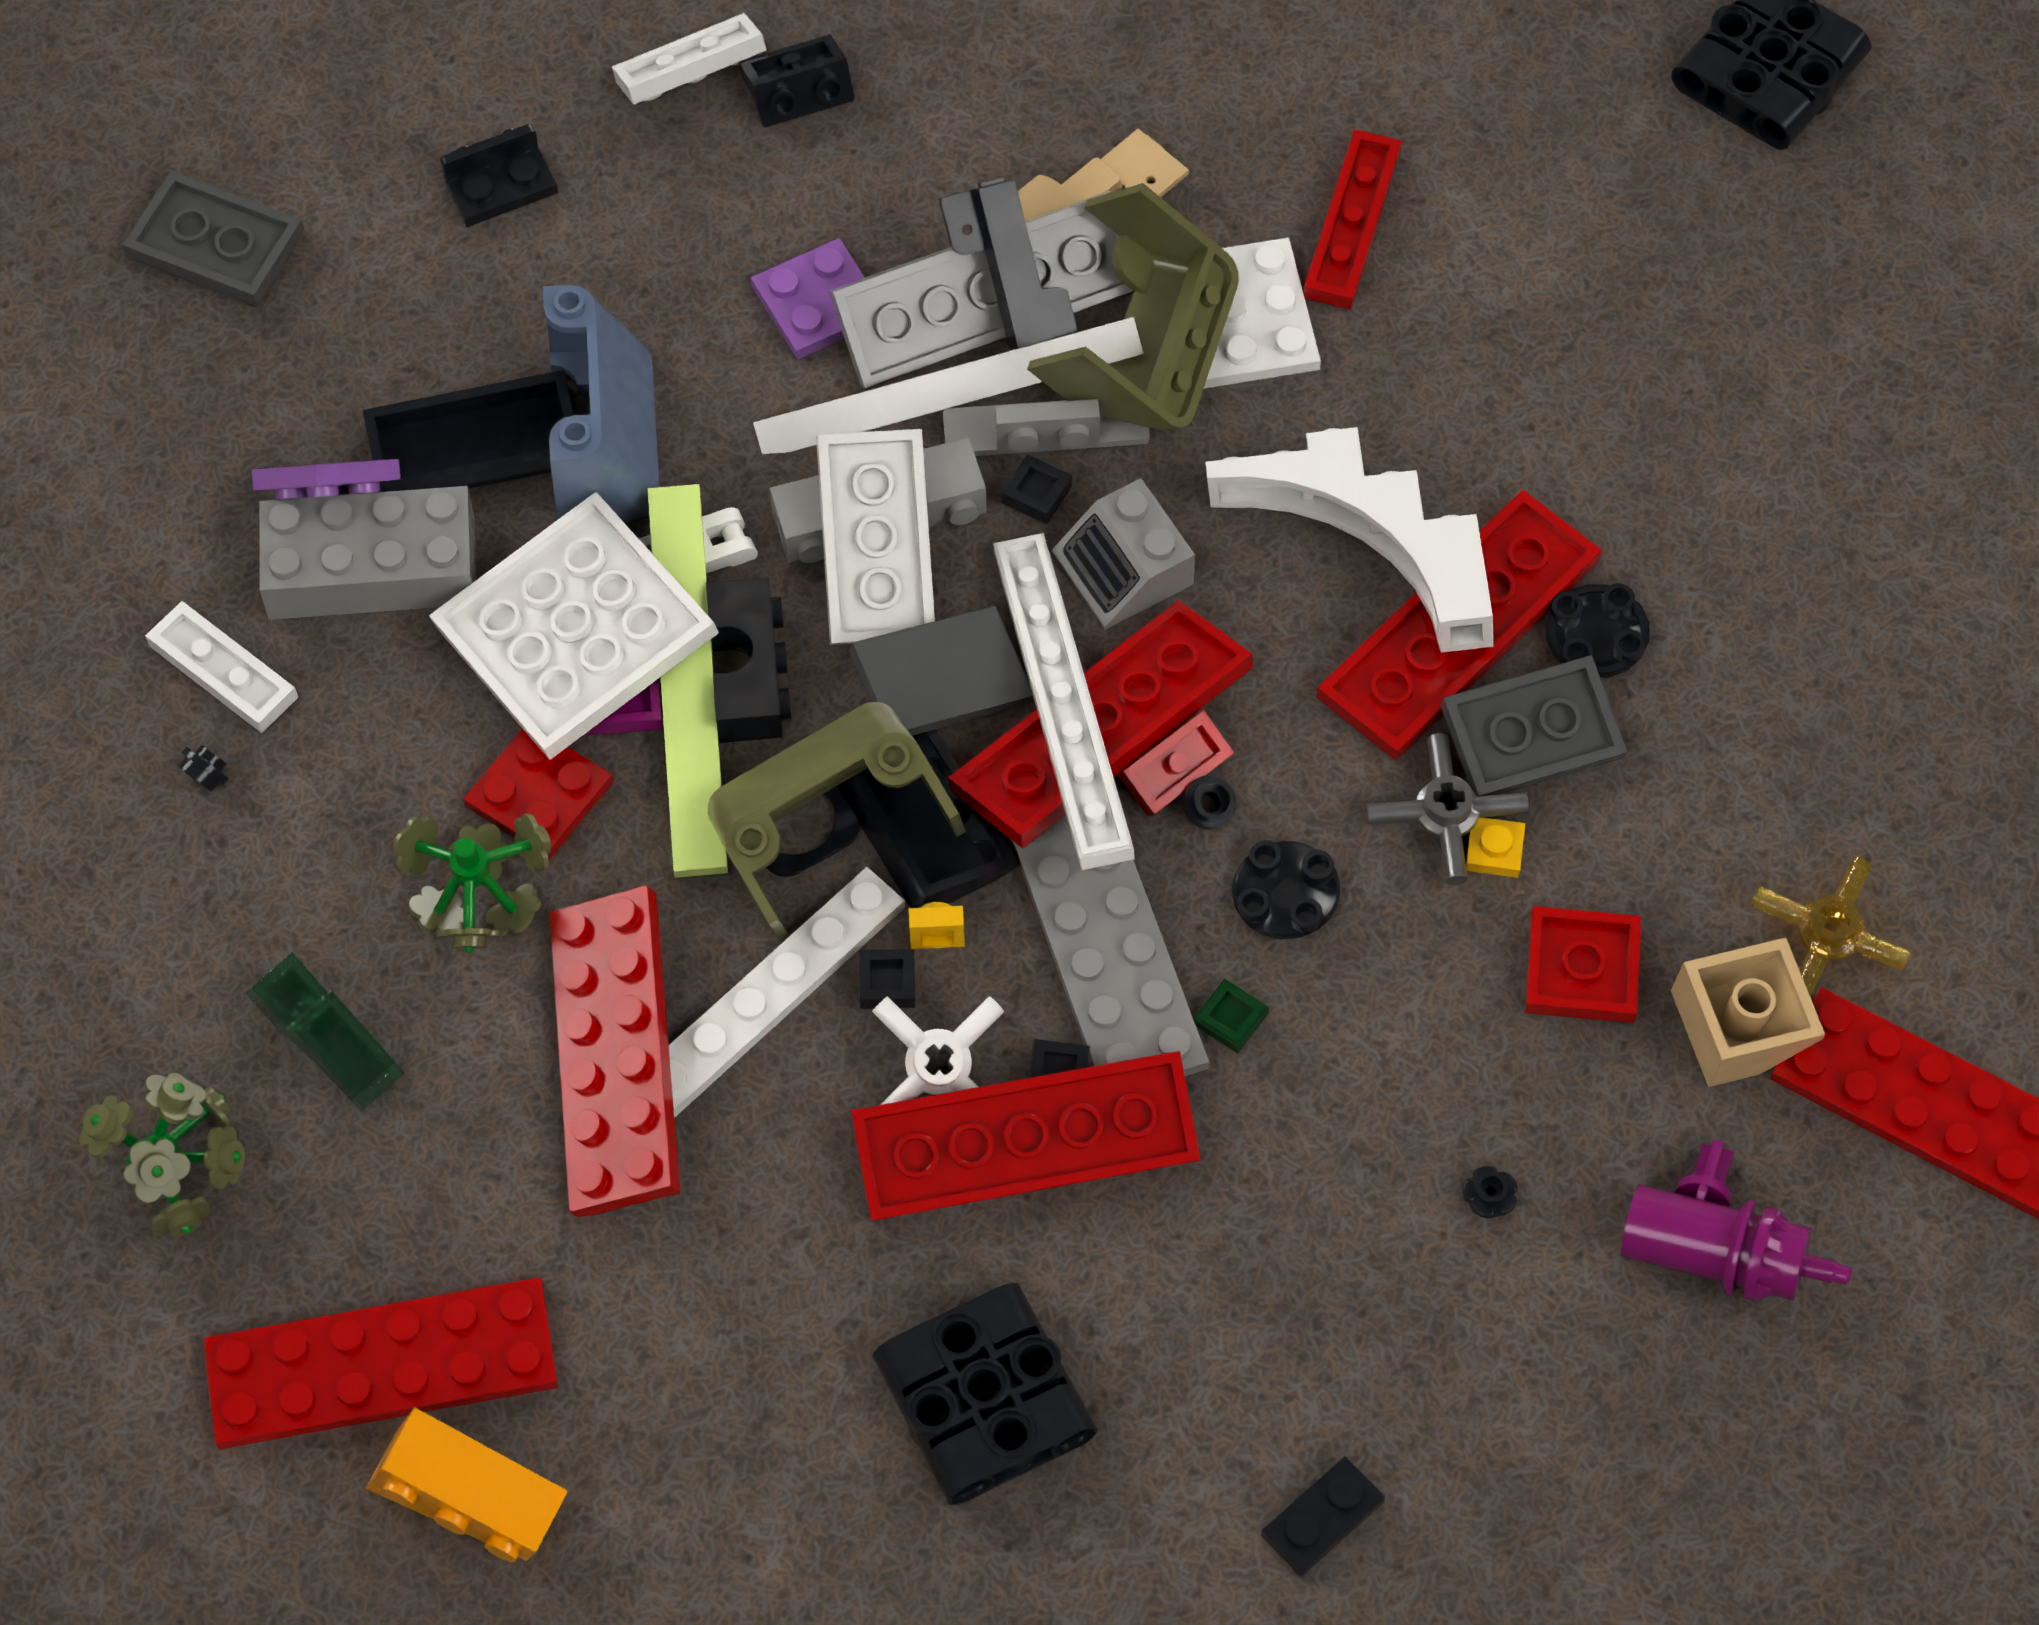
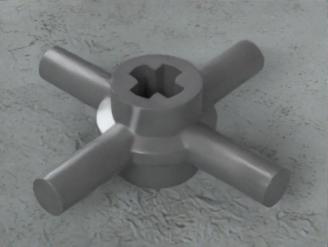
(1444, 824)

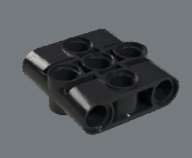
(1771, 65)
(930, 1377)

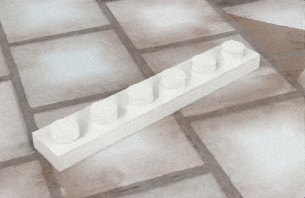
(779, 984)

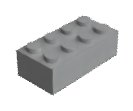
(365, 552)

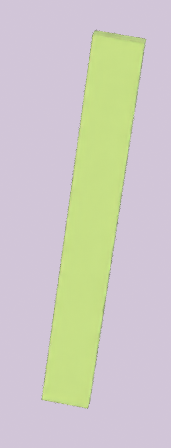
(688, 691)

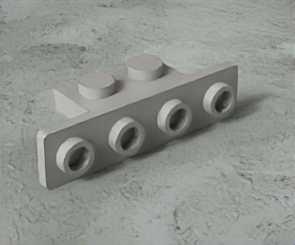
(1039, 427)

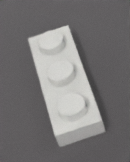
(689, 59)
(221, 666)

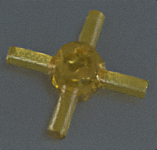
(1836, 911)

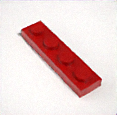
(1352, 219)

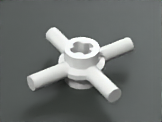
(920, 1042)

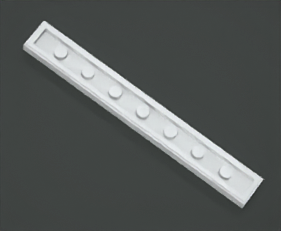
(1063, 703)

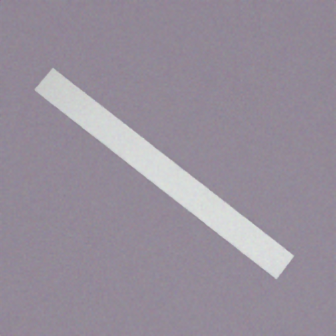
(938, 389)

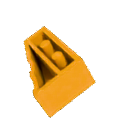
(466, 1487)

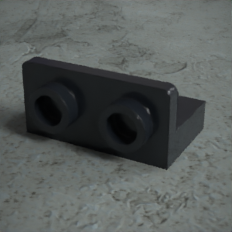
(798, 80)
(497, 175)

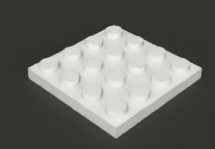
(573, 625)

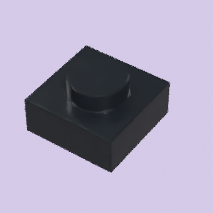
(1037, 489)
(887, 974)
(1056, 1057)

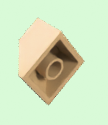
(1745, 1010)

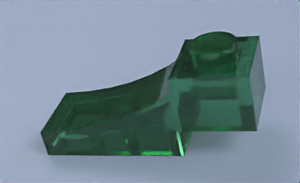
(325, 1031)

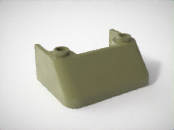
(1179, 309)
(862, 739)

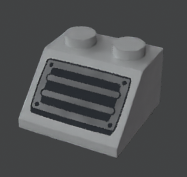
(1125, 555)

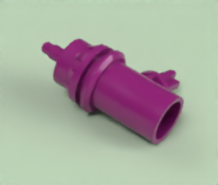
(1709, 1239)

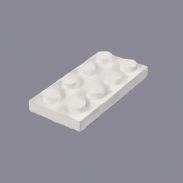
(874, 533)

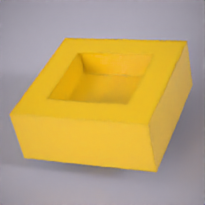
(1495, 847)
(936, 926)

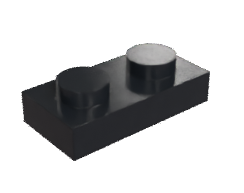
(1322, 1516)

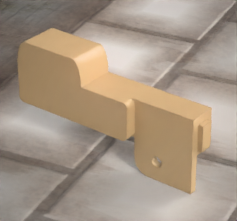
(1126, 165)

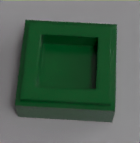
(1231, 1015)

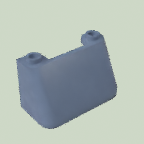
(617, 442)

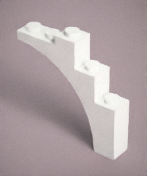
(1383, 510)

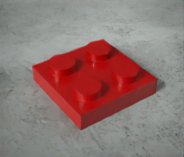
(552, 790)
(1583, 964)

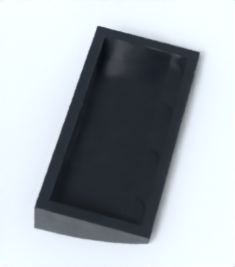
(470, 433)
(917, 839)

